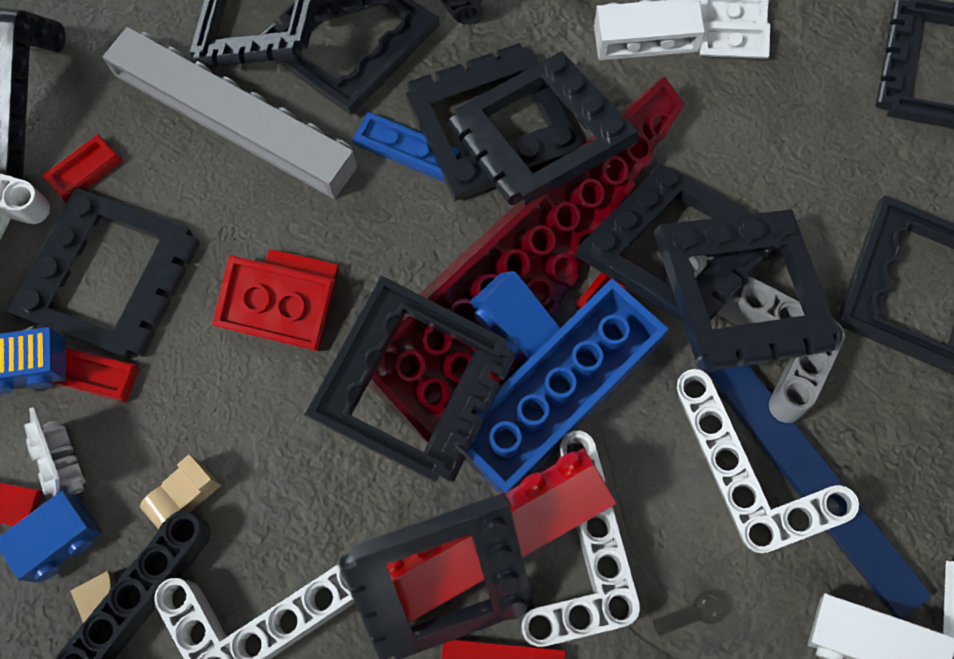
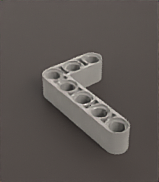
(770, 306)

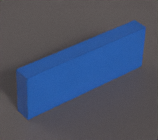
(398, 144)

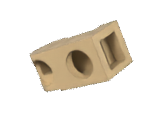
(180, 491)

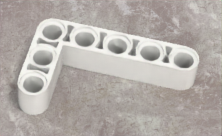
(743, 476)
(603, 588)
(266, 626)

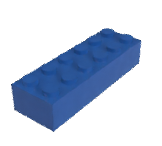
(562, 386)

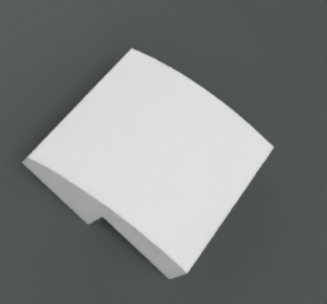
(735, 29)

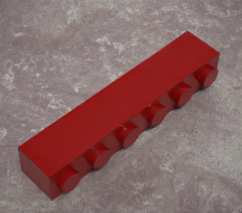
(541, 509)

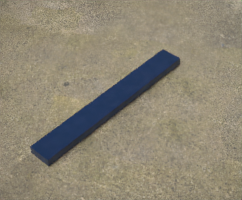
(808, 474)

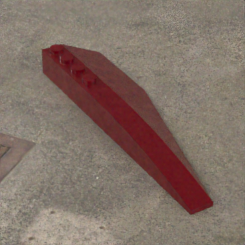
(536, 243)

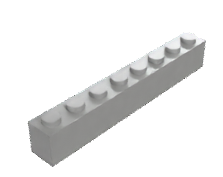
(232, 112)

